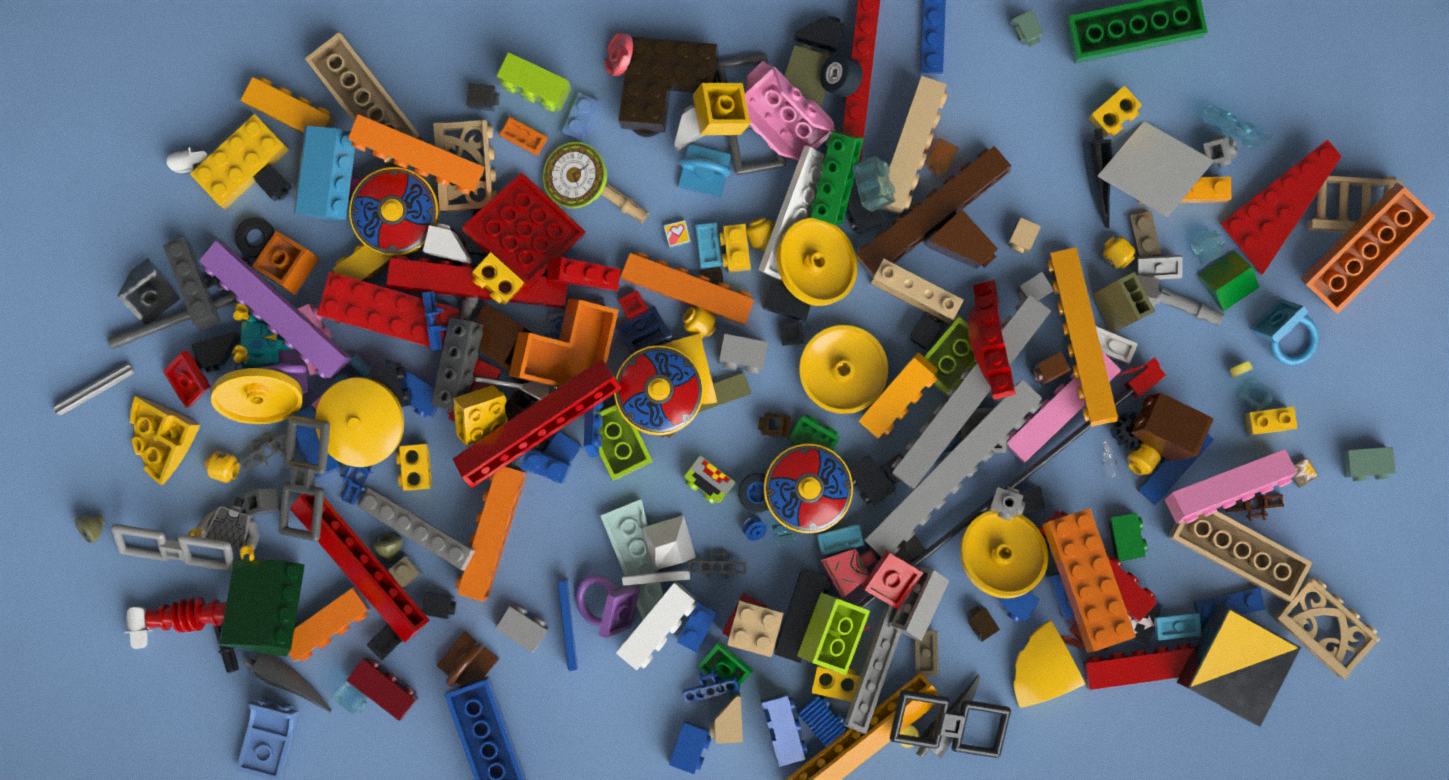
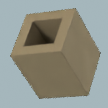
(405, 571)

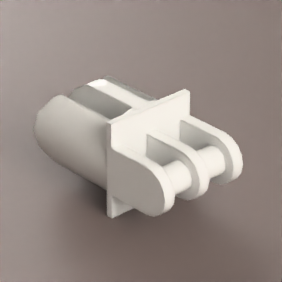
(185, 160)
(137, 627)

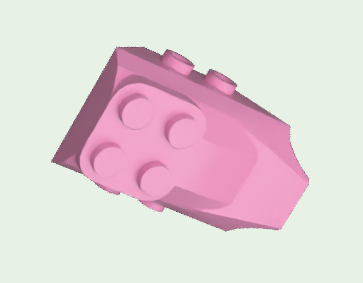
(784, 114)

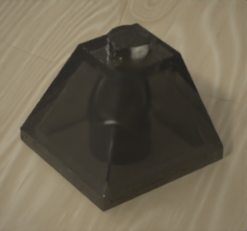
(147, 292)

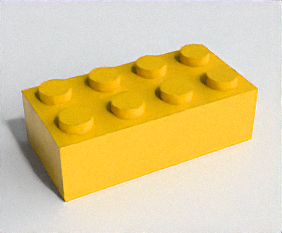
(238, 161)

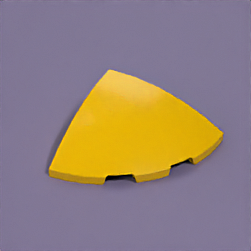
(694, 349)
(160, 437)
(1044, 668)

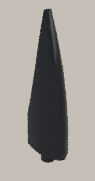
(1097, 156)

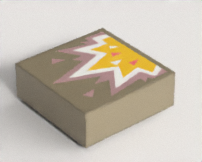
(1305, 474)

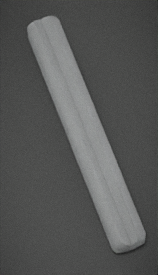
(93, 389)

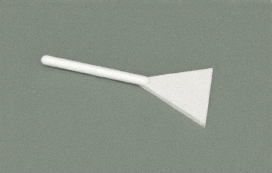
(535, 389)

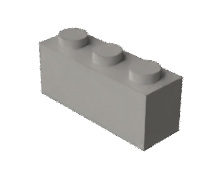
(920, 604)

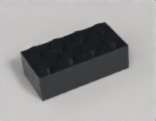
(799, 613)

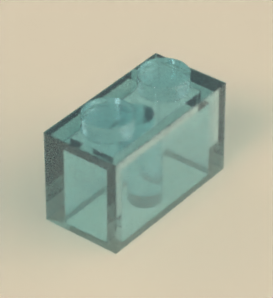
(874, 183)

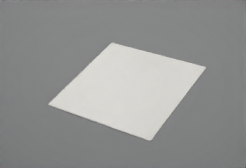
(1155, 168)

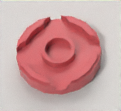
(620, 54)

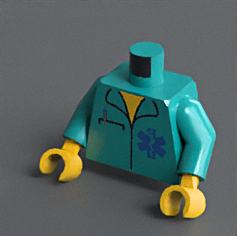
(258, 344)

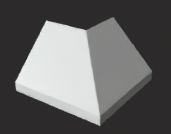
(669, 542)

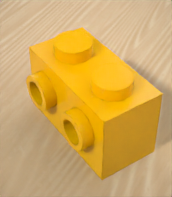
(737, 249)

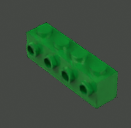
(836, 177)

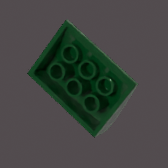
(262, 606)

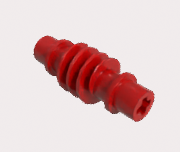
(186, 615)

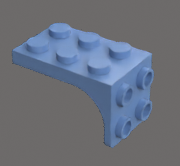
(267, 738)

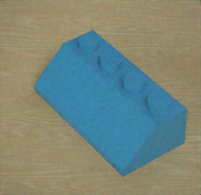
(324, 174)

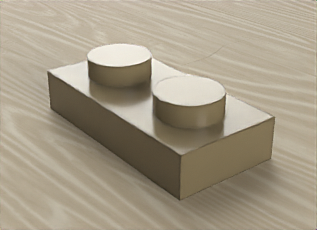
(1144, 234)
(927, 654)

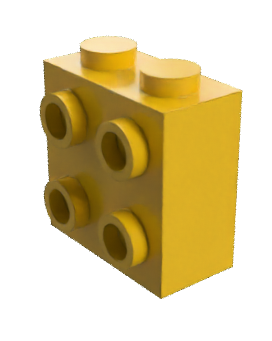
(479, 414)

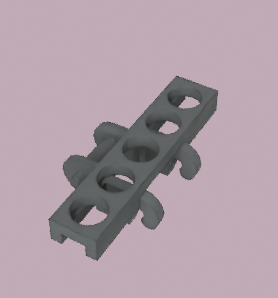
(260, 454)
(709, 567)

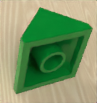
(1229, 280)
(726, 664)

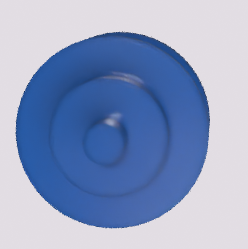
(754, 528)

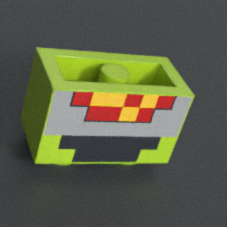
(709, 480)

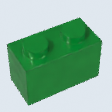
(1127, 536)

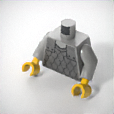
(230, 526)

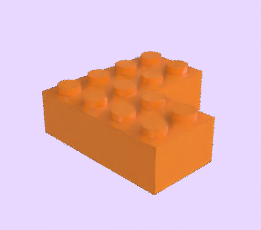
(582, 342)

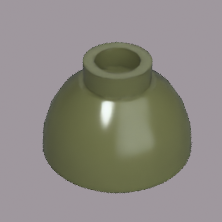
(89, 526)
(388, 545)

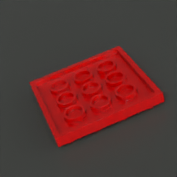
(523, 229)

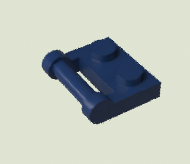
(642, 327)

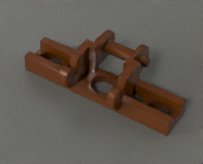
(1263, 514)

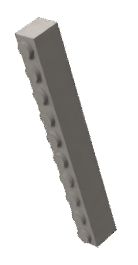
(966, 397)
(953, 469)

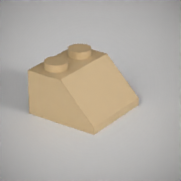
(728, 722)

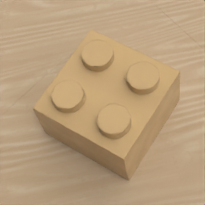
(755, 628)

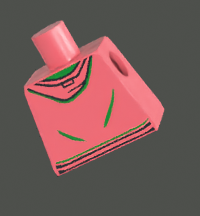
(848, 569)

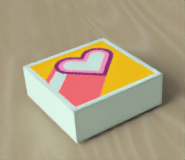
(677, 233)

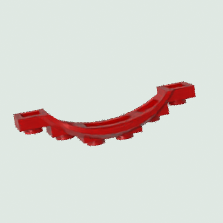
(988, 340)

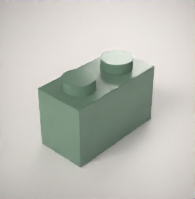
(1369, 462)

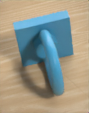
(704, 170)
(1280, 322)

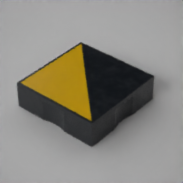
(1239, 664)

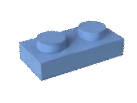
(580, 117)

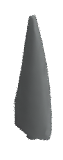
(280, 675)
(968, 694)

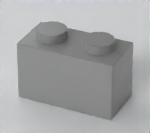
(522, 628)

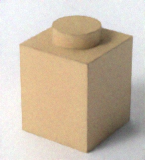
(1023, 236)

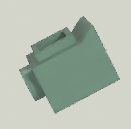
(1027, 28)

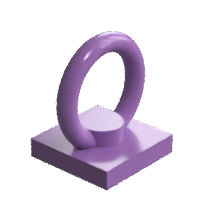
(293, 366)
(618, 608)

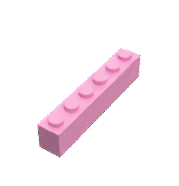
(1051, 417)
(1230, 487)

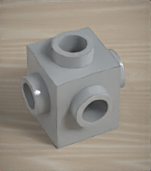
(1214, 150)
(998, 503)

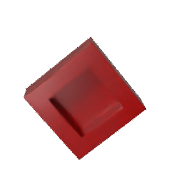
(632, 304)

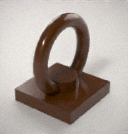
(467, 661)

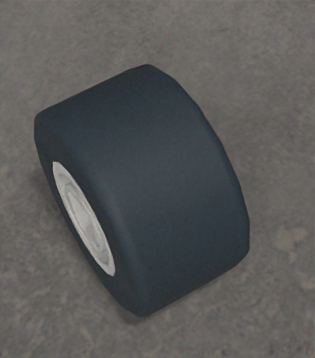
(841, 75)

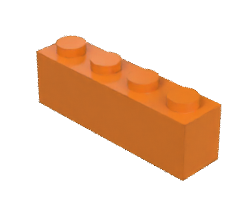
(327, 622)

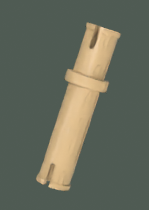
(626, 204)

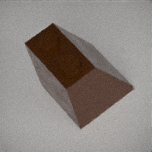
(963, 242)
(498, 335)
(1171, 427)

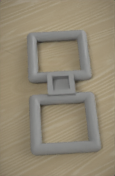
(173, 549)

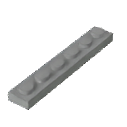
(416, 529)
(873, 673)

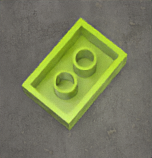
(533, 83)
(952, 356)
(622, 445)
(833, 633)

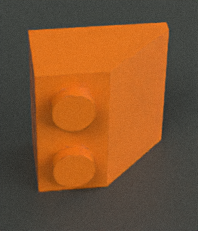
(285, 262)

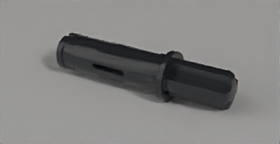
(227, 653)

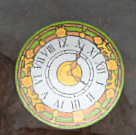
(574, 175)

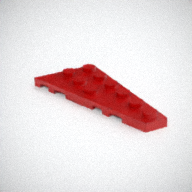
(1271, 215)

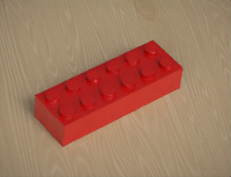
(380, 309)

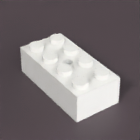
(656, 625)

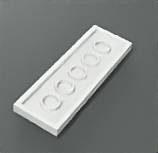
(795, 205)

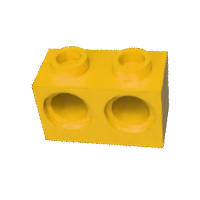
(1112, 109)
(502, 274)
(1270, 421)
(421, 466)
(834, 688)

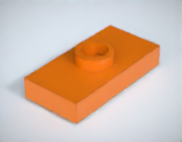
(523, 136)

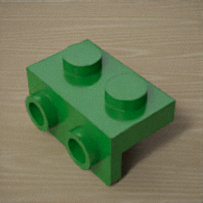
(809, 432)

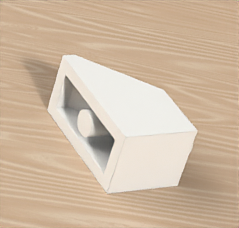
(688, 129)
(445, 244)

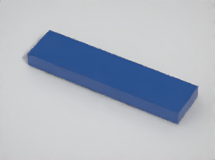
(1168, 474)
(567, 623)

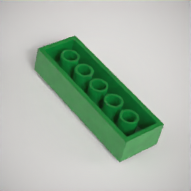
(1134, 28)

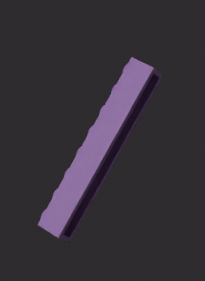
(275, 310)

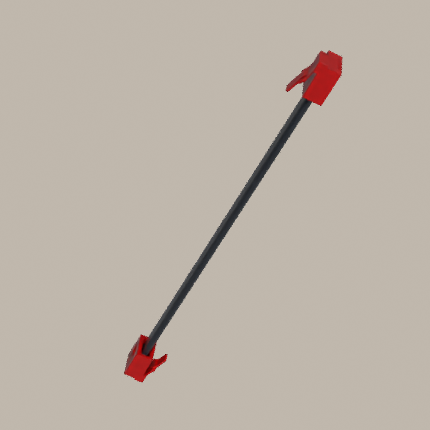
(1135, 386)

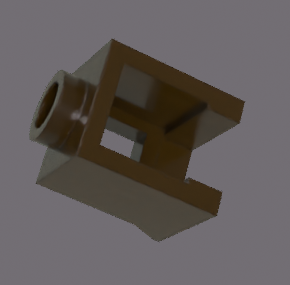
(784, 425)
(982, 623)

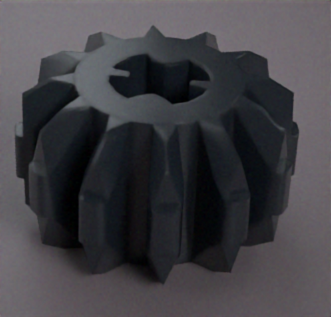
(1123, 434)

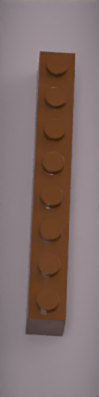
(935, 210)

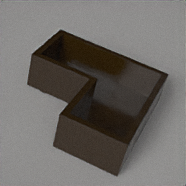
(656, 70)

